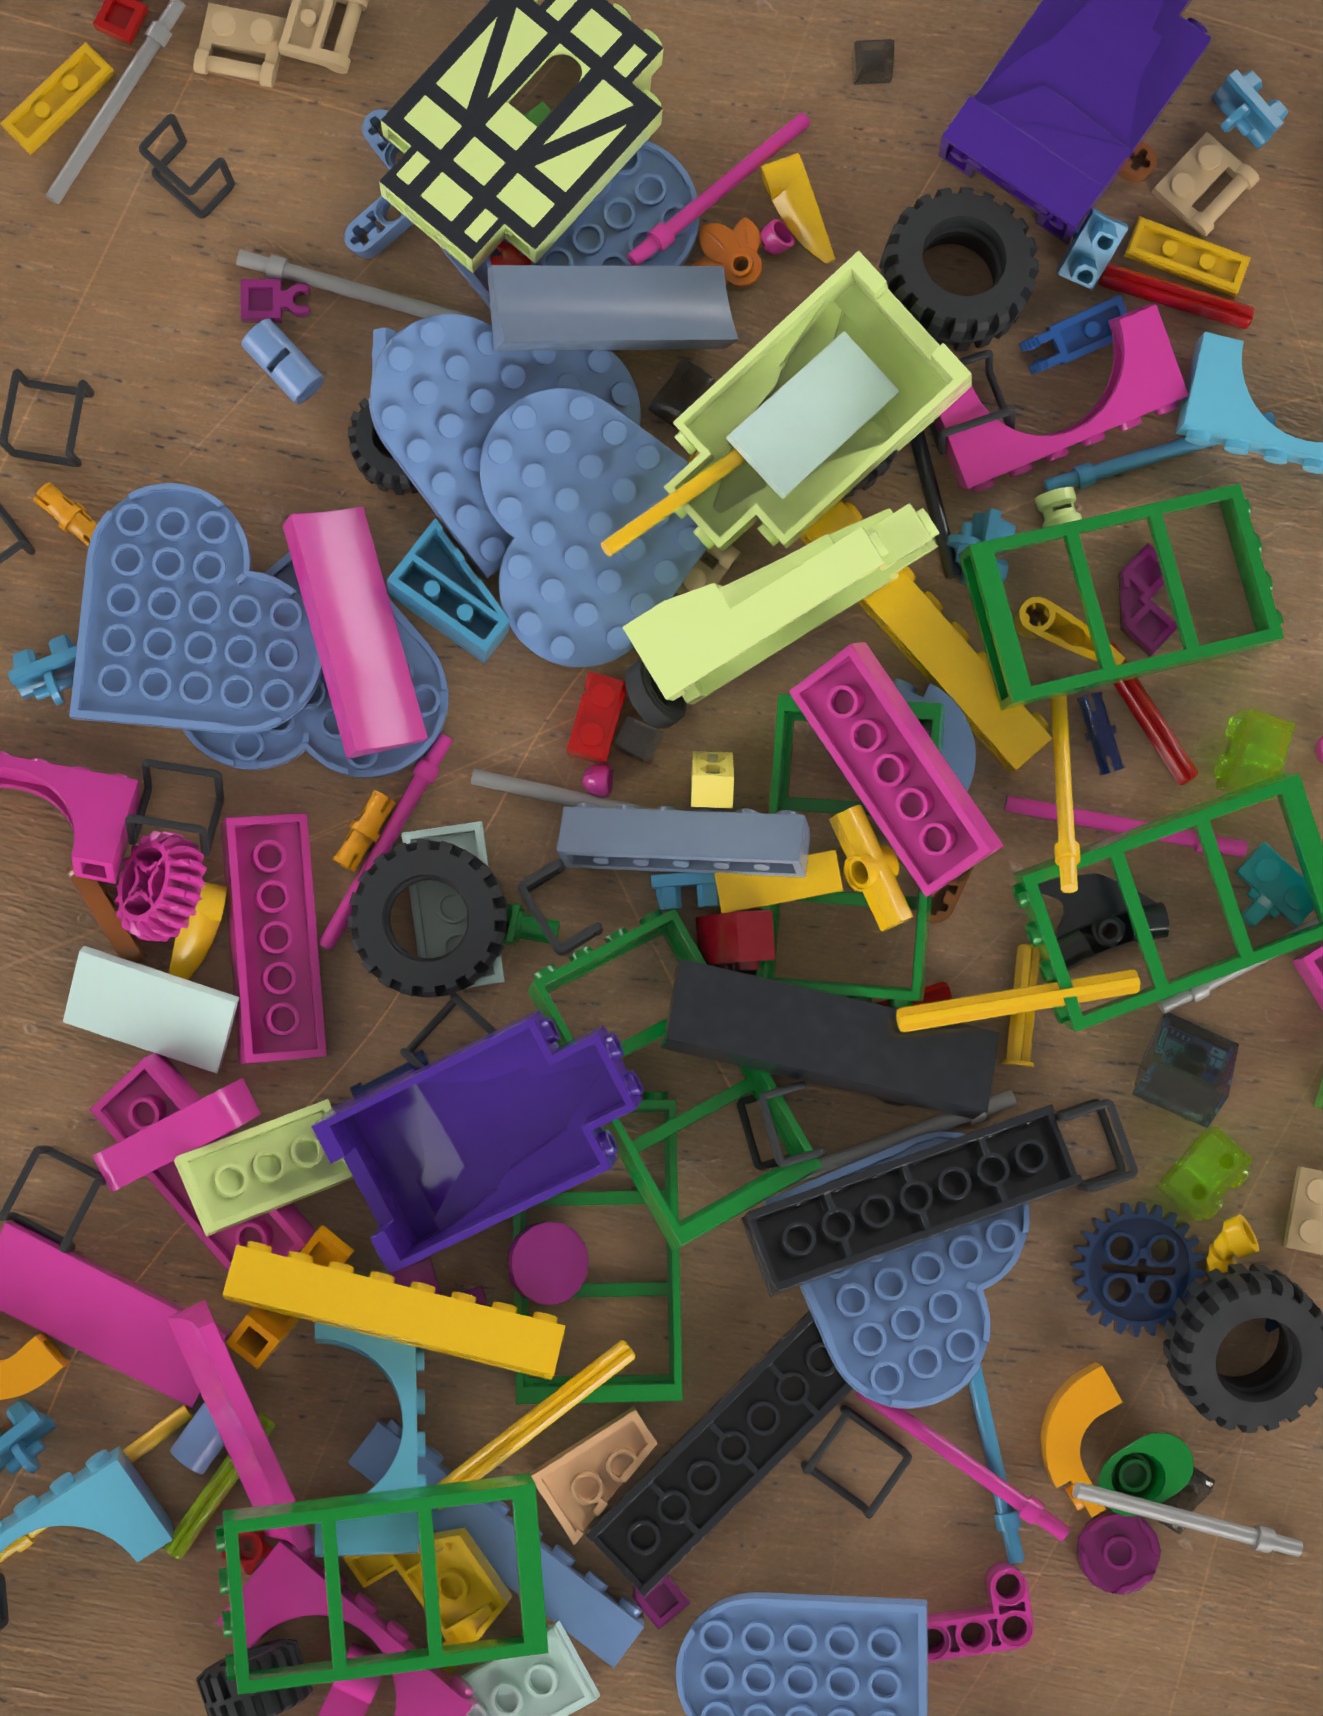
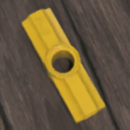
(871, 868)

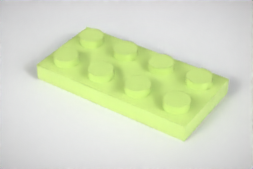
(259, 1170)

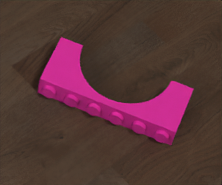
(1140, 381)
(89, 801)
(295, 1586)

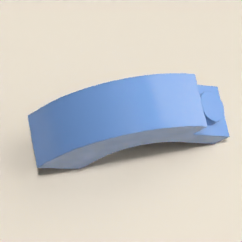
(957, 737)

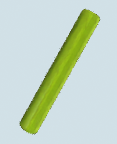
(207, 1502)

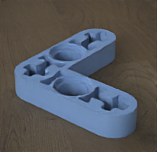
(376, 211)

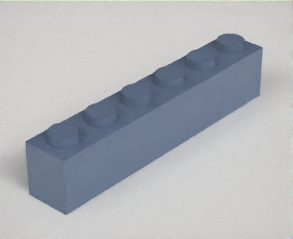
(684, 840)

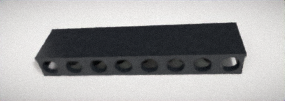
(828, 1040)
(910, 1200)
(721, 1457)

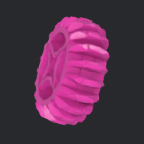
(160, 886)

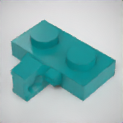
(1274, 888)

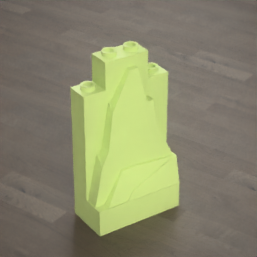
(863, 307)
(723, 631)

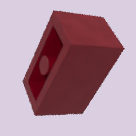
(736, 939)

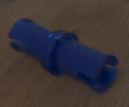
(1100, 733)

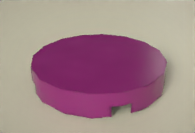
(547, 1263)
(1118, 1552)

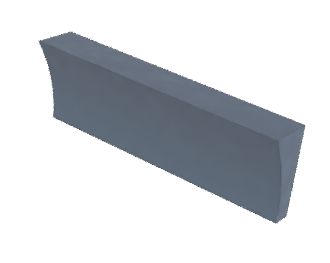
(609, 308)

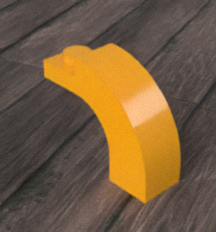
(265, 1330)
(31, 1367)
(1065, 1422)

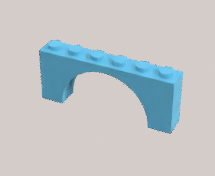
(1225, 413)
(102, 1498)
(399, 1531)

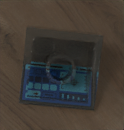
(1186, 1070)

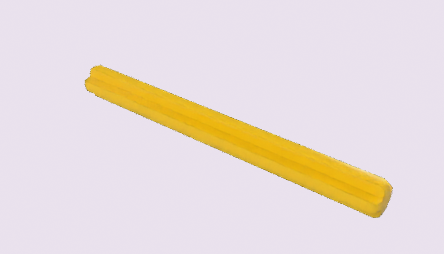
(1016, 1001)
(543, 1414)

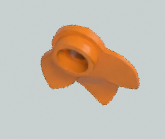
(729, 247)

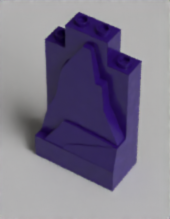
(1074, 102)
(481, 1134)

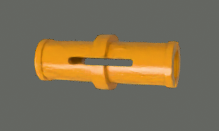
(70, 516)
(364, 831)

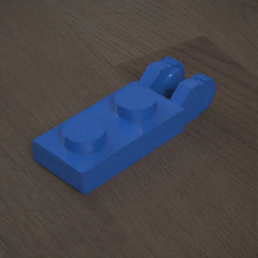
(1076, 334)

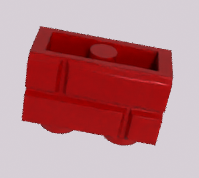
(597, 718)

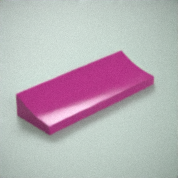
(354, 631)
(895, 768)
(273, 938)
(157, 1091)
(94, 1311)
(235, 1416)

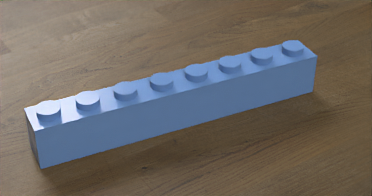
(570, 1595)

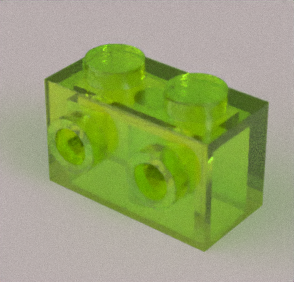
(1254, 750)
(1206, 1174)

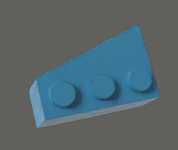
(448, 595)

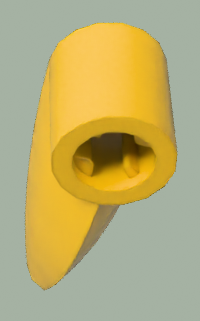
(796, 204)
(1058, 629)
(195, 941)

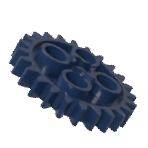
(1140, 1232)

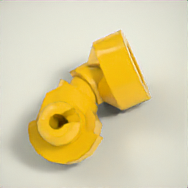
(1234, 1239)

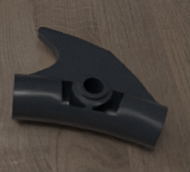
(1089, 909)

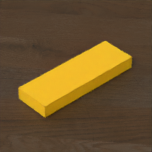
(57, 98)
(1187, 256)
(747, 892)

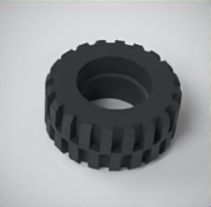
(989, 232)
(372, 919)
(1211, 1313)

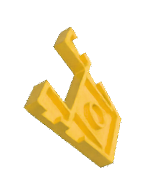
(467, 1584)

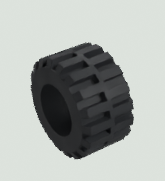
(369, 460)
(221, 1695)

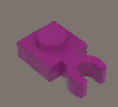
(267, 299)

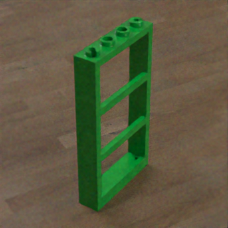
(998, 628)
(931, 717)
(1309, 853)
(785, 1124)
(632, 1386)
(421, 1499)

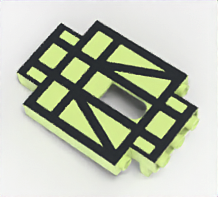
(486, 171)

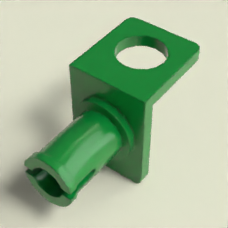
(526, 926)

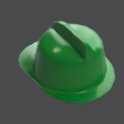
(1149, 1469)

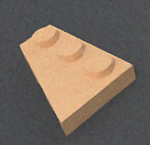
(591, 1470)

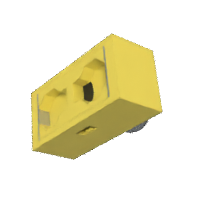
(712, 780)

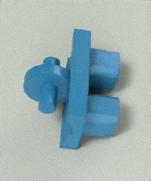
(1246, 108)
(1092, 249)
(982, 528)
(45, 675)
(669, 891)
(23, 1441)

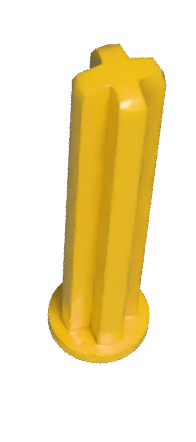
(1022, 1024)

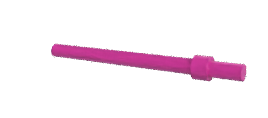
(664, 235)
(425, 773)
(1118, 824)
(1029, 1508)

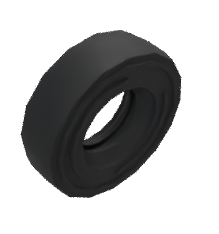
(653, 709)

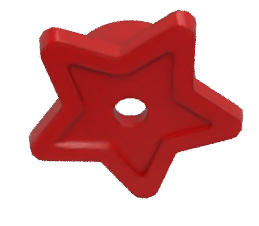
(259, 1550)

